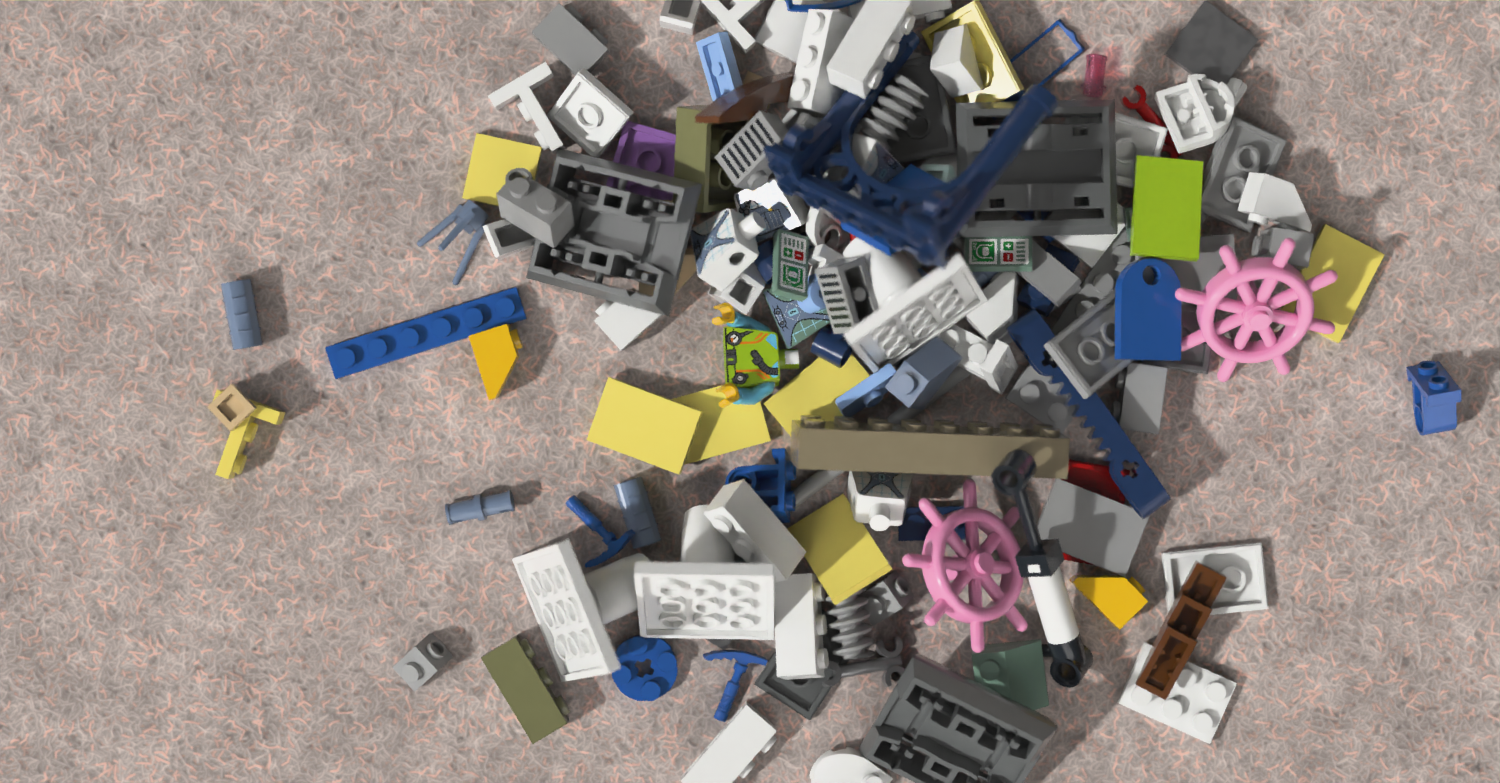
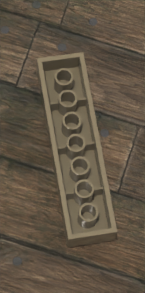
(923, 447)

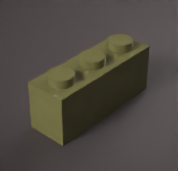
(526, 688)

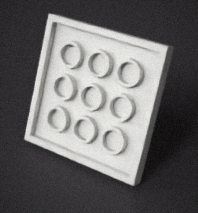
(910, 306)
(706, 590)
(577, 606)

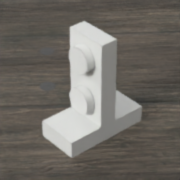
(731, 19)
(530, 107)
(986, 360)

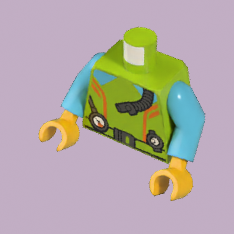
(750, 358)

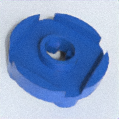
(650, 685)

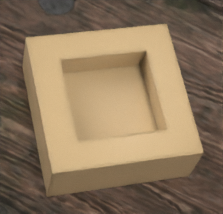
(231, 407)

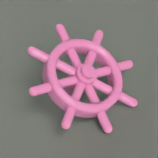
(1255, 309)
(970, 565)

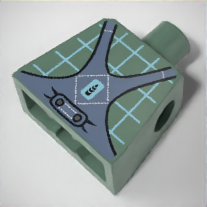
(792, 321)

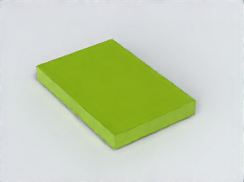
(1166, 208)

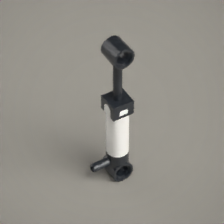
(1041, 564)

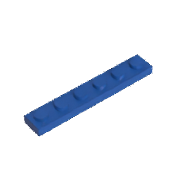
(425, 333)

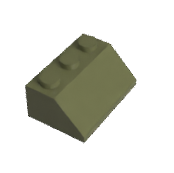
(695, 158)

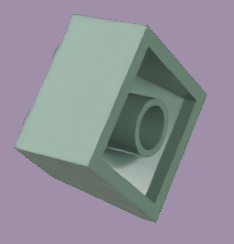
(1014, 671)

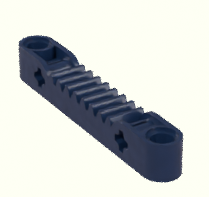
(1143, 488)

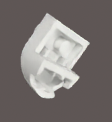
(1196, 111)
(847, 767)

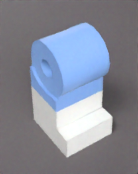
(817, 257)

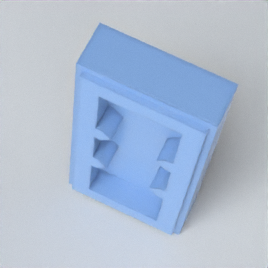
(866, 393)

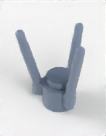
(468, 218)

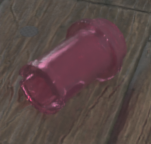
(1094, 76)

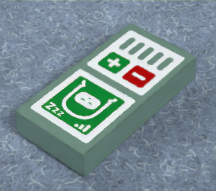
(999, 254)
(790, 265)

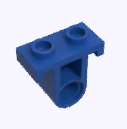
(1433, 397)
(771, 483)

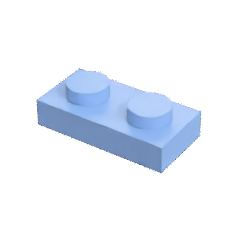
(719, 64)

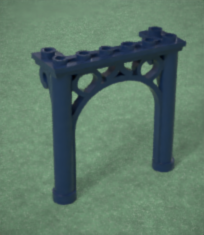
(945, 207)

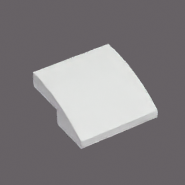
(784, 29)

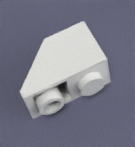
(1274, 201)
(742, 291)
(1001, 308)

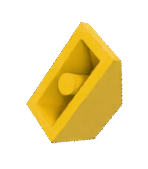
(496, 356)
(1112, 595)

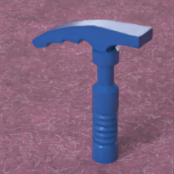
(609, 538)
(733, 685)

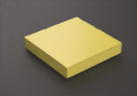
(492, 161)

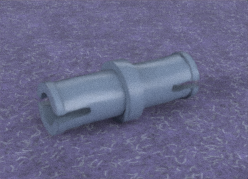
(480, 507)

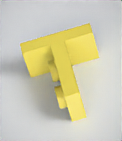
(232, 457)

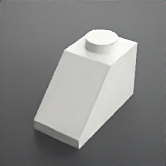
(623, 322)

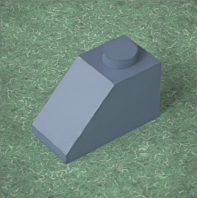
(923, 373)

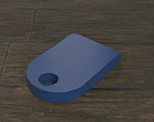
(1147, 314)

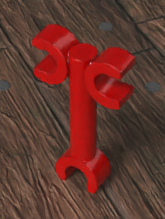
(1150, 116)

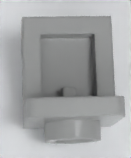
(886, 597)
(422, 661)

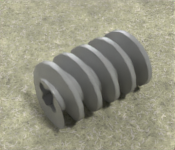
(893, 111)
(851, 627)

